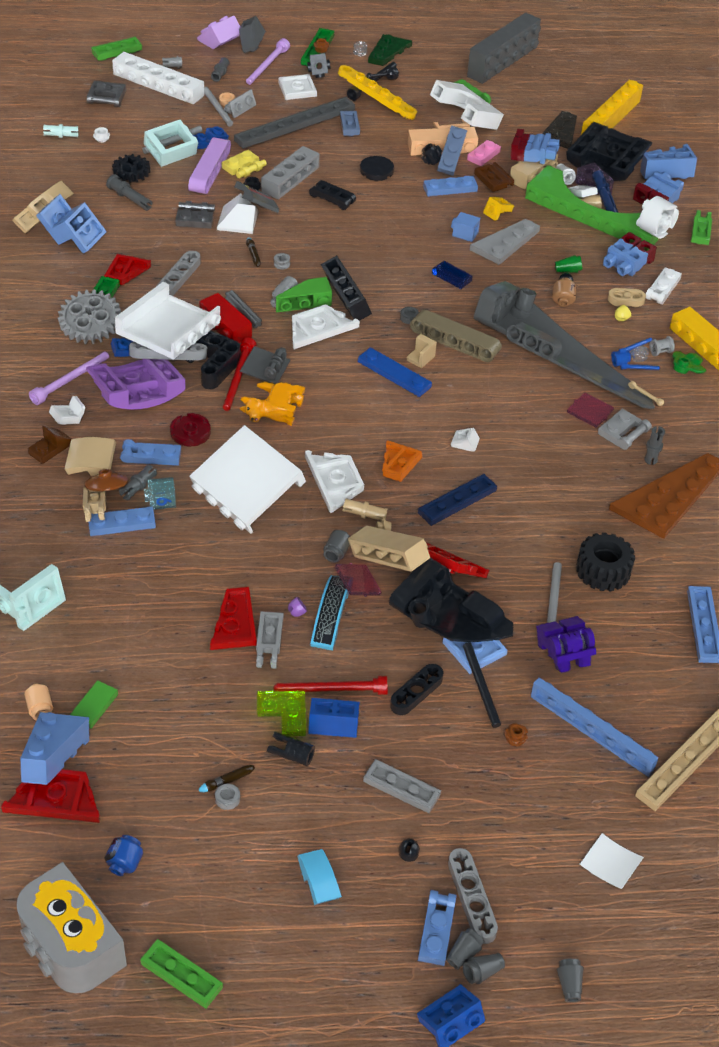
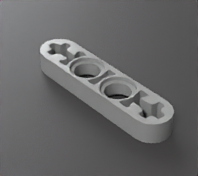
(182, 276)
(194, 352)
(475, 894)

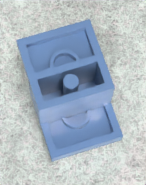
(70, 223)

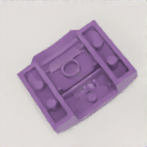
(138, 383)

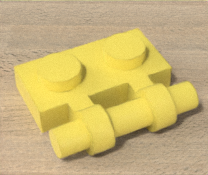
(243, 164)

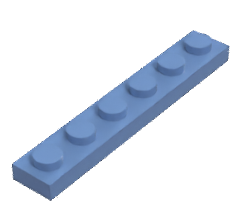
(594, 727)

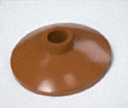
(106, 481)

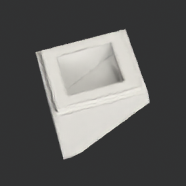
(465, 439)

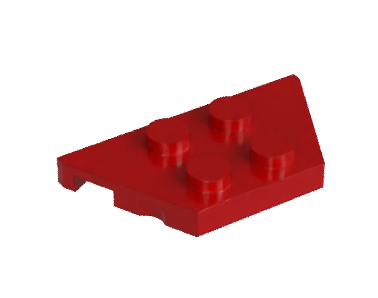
(456, 563)
(64, 797)

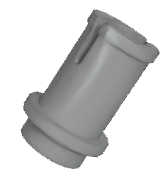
(172, 62)

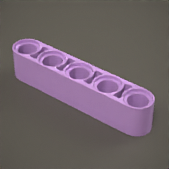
(209, 165)

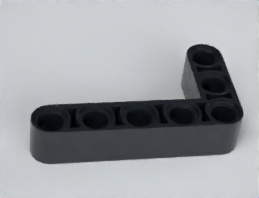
(222, 360)

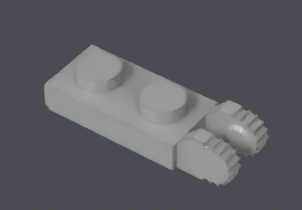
(269, 637)

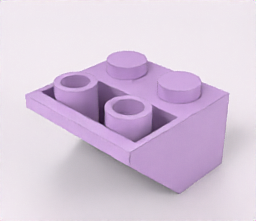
(220, 32)

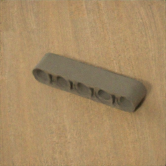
(456, 335)

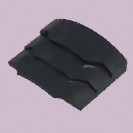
(609, 149)

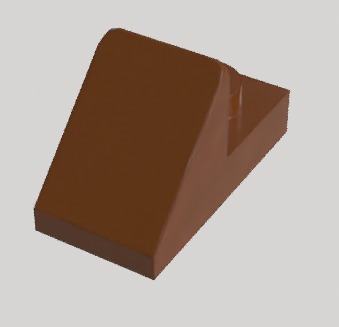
(49, 446)

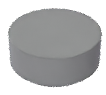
(227, 796)

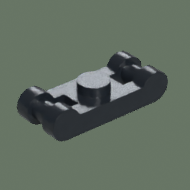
(333, 194)

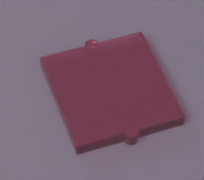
(590, 410)
(357, 579)

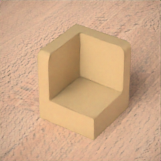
(424, 351)

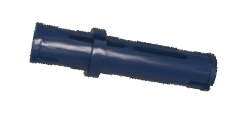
(603, 189)

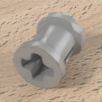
(661, 346)

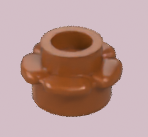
(321, 45)
(516, 739)

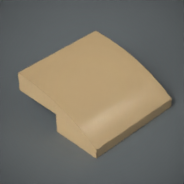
(90, 455)

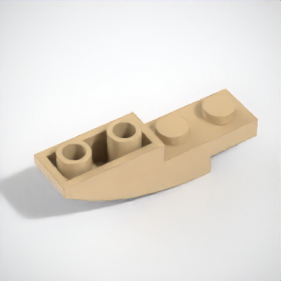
(27, 218)

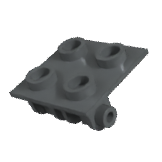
(266, 364)

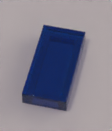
(452, 274)

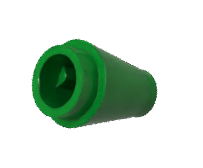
(569, 265)

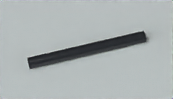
(481, 684)

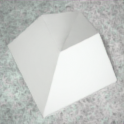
(238, 216)

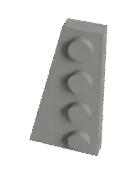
(505, 242)

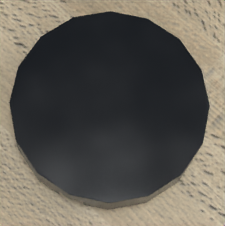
(377, 168)

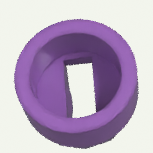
(297, 607)

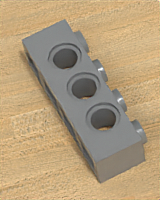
(290, 172)

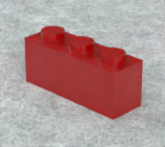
(232, 322)

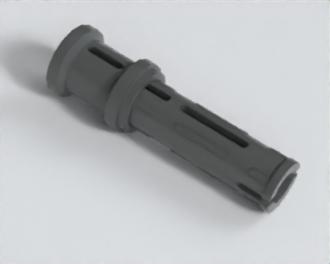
(123, 189)

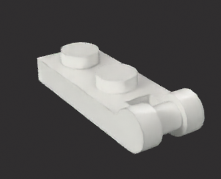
(663, 285)

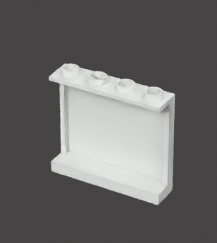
(165, 322)
(245, 477)

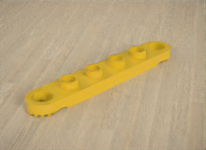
(377, 92)

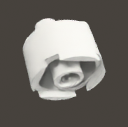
(657, 216)

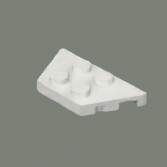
(319, 324)
(335, 478)

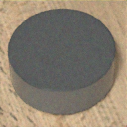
(407, 314)

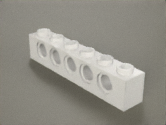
(158, 77)

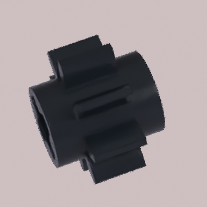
(431, 154)

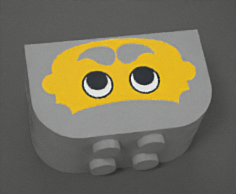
(68, 932)

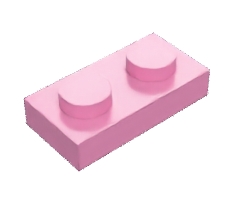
(484, 153)

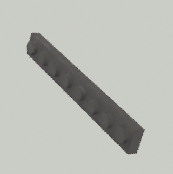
(293, 122)

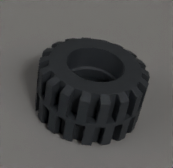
(605, 561)

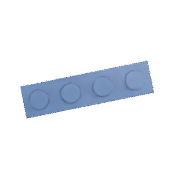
(704, 623)

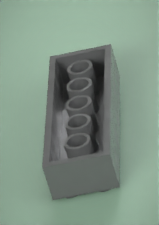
(503, 48)

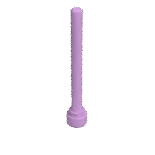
(281, 47)
(39, 395)

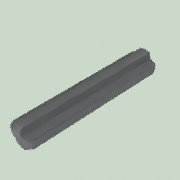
(242, 307)

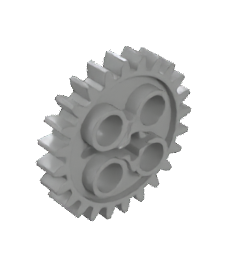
(89, 316)

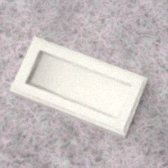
(583, 191)

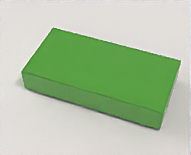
(95, 702)

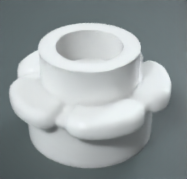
(101, 134)

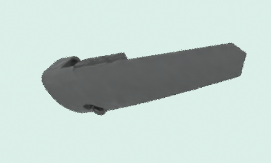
(516, 316)

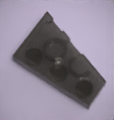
(563, 128)

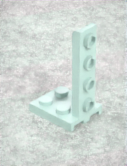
(33, 598)

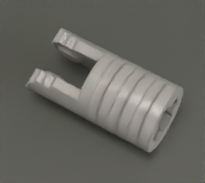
(285, 284)

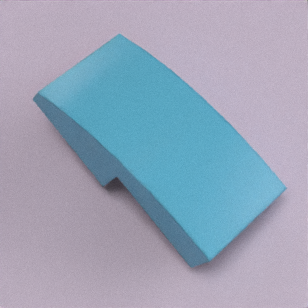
(320, 876)

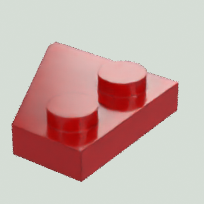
(126, 268)

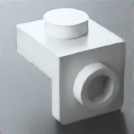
(68, 413)

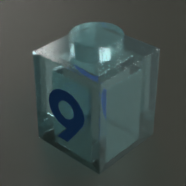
(160, 493)

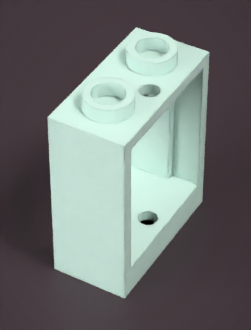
(173, 154)

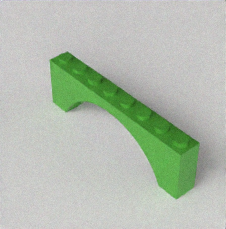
(551, 192)

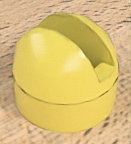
(622, 313)

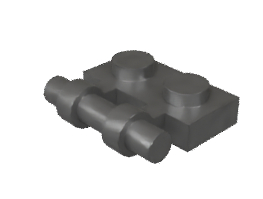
(197, 219)

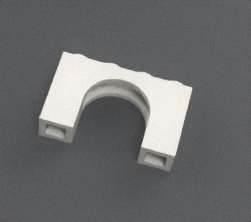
(476, 112)

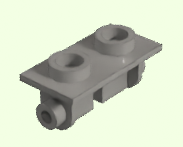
(241, 104)

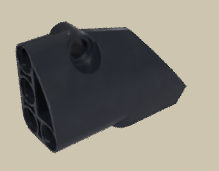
(448, 610)

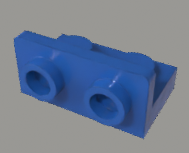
(452, 1016)

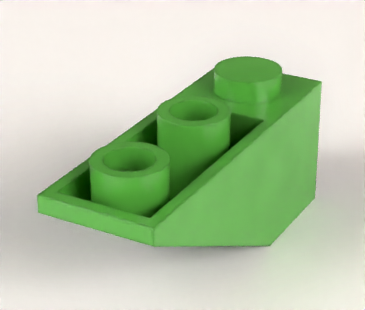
(305, 295)

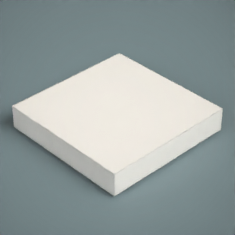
(297, 86)

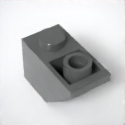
(251, 34)

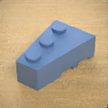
(675, 162)
(51, 744)

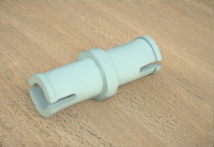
(60, 130)

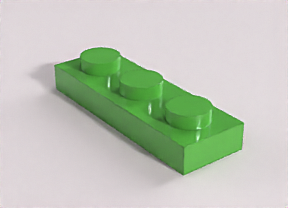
(115, 48)
(181, 973)

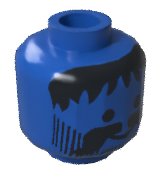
(124, 855)

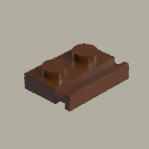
(494, 176)

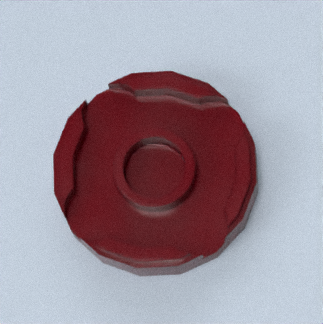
(190, 429)

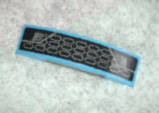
(329, 614)

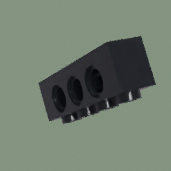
(346, 288)

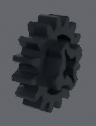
(131, 168)

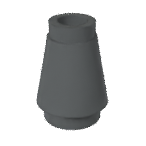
(466, 946)
(481, 968)
(571, 977)

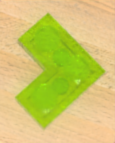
(288, 705)

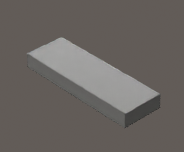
(402, 786)

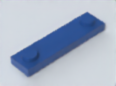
(395, 372)

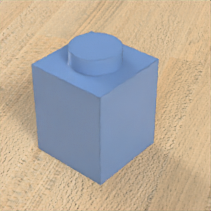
(465, 226)

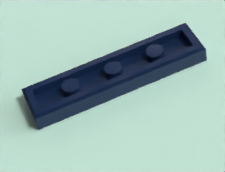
(457, 499)

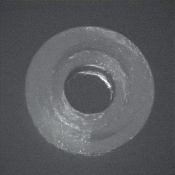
(639, 354)

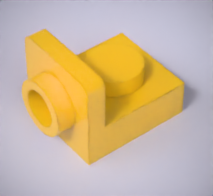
(496, 206)

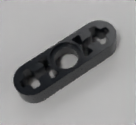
(413, 698)

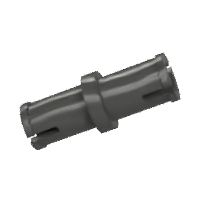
(220, 69)
(654, 445)
(137, 482)

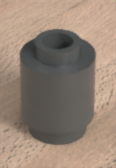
(336, 546)

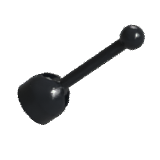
(391, 74)

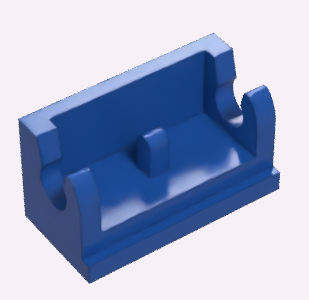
(333, 717)

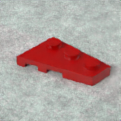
(236, 621)

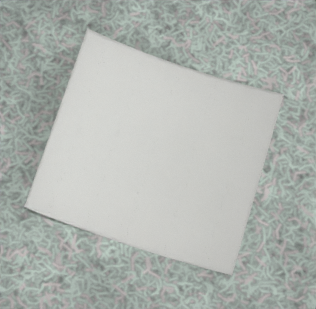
(611, 861)

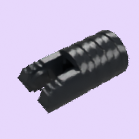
(295, 749)

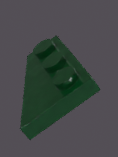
(387, 48)

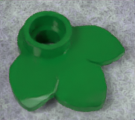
(684, 363)

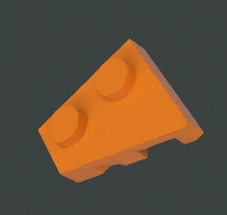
(399, 460)

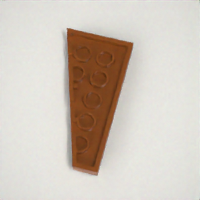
(668, 498)

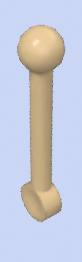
(632, 384)

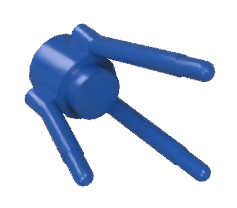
(622, 357)

